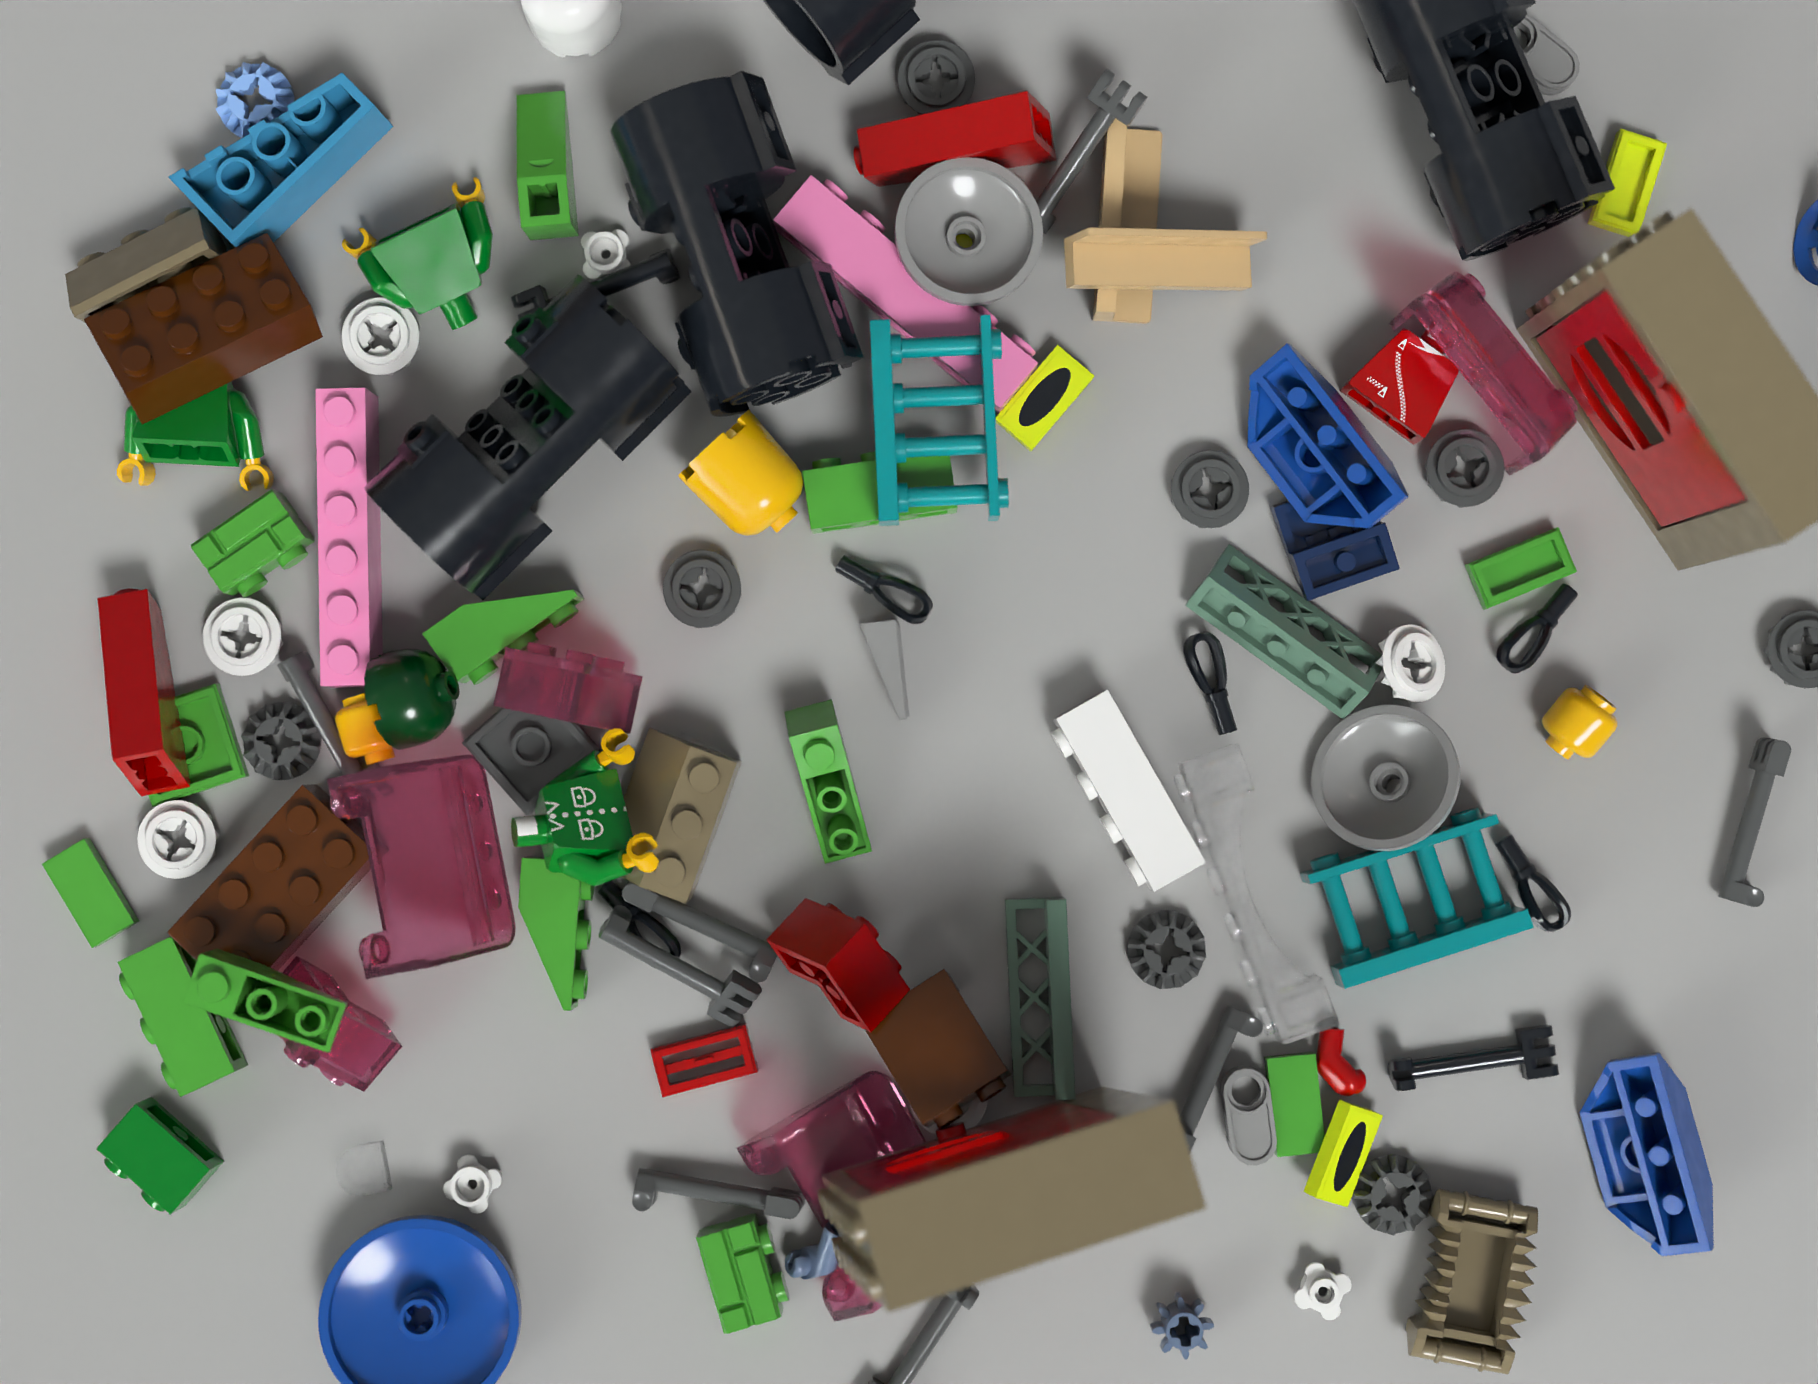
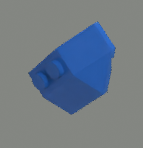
(1318, 446)
(1650, 1155)

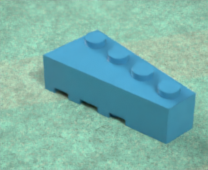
(285, 163)

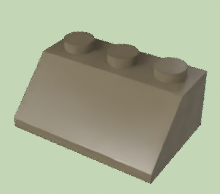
(142, 261)
(679, 801)

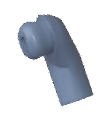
(815, 1259)

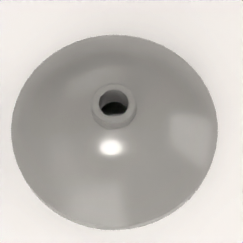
(973, 200)
(1367, 754)

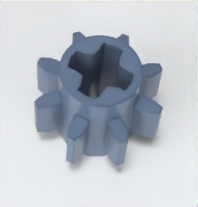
(1193, 1332)

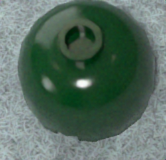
(412, 696)

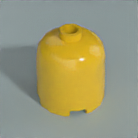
(746, 478)

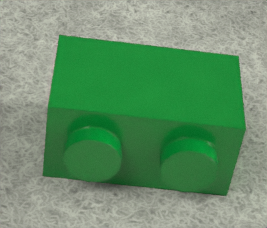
(159, 1156)

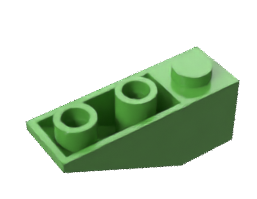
(545, 167)
(479, 632)
(827, 781)
(555, 919)
(264, 999)

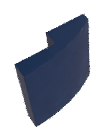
(1332, 555)

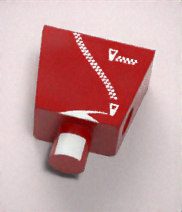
(1404, 384)

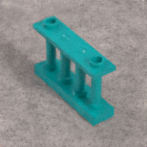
(893, 398)
(1451, 932)

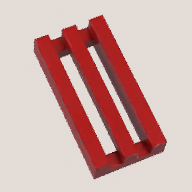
(663, 1070)

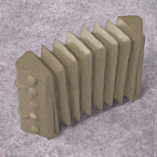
(1474, 1282)

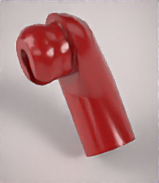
(1334, 1067)

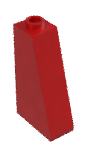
(1003, 129)
(141, 693)

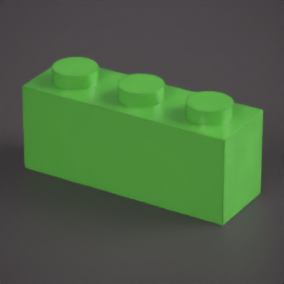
(848, 496)
(191, 1041)

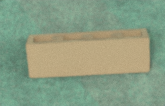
(1128, 201)
(1160, 259)

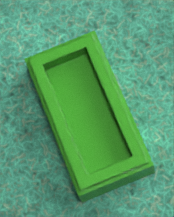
(1520, 568)
(90, 892)
(1295, 1103)

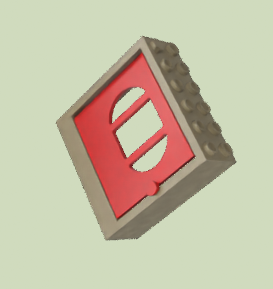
(1684, 392)
(1009, 1194)

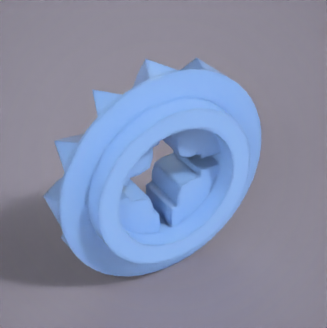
(244, 80)

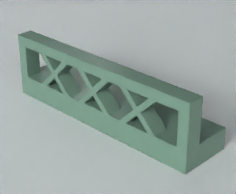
(1284, 638)
(1058, 998)

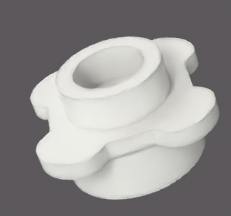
(595, 244)
(474, 1198)
(1316, 1277)

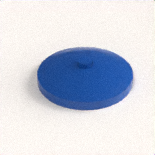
(420, 1306)

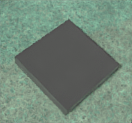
(527, 752)

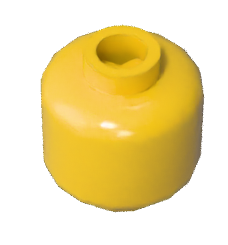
(1579, 722)
(359, 732)

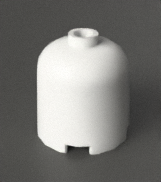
(573, 25)

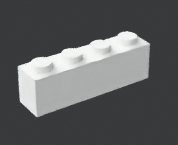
(1128, 791)

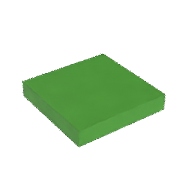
(209, 743)

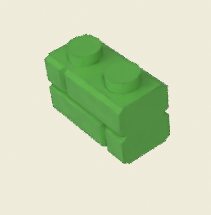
(254, 544)
(741, 1272)

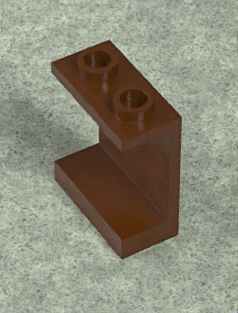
(938, 1052)

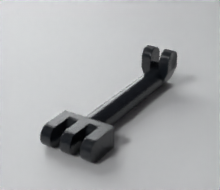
(657, 265)
(1405, 1070)

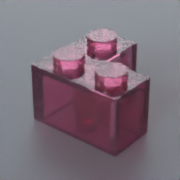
(570, 689)
(362, 1041)

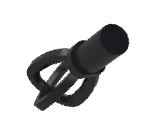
(871, 581)
(1548, 619)
(1215, 696)
(1522, 872)
(613, 896)

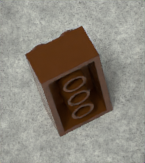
(204, 328)
(279, 884)

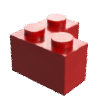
(842, 960)

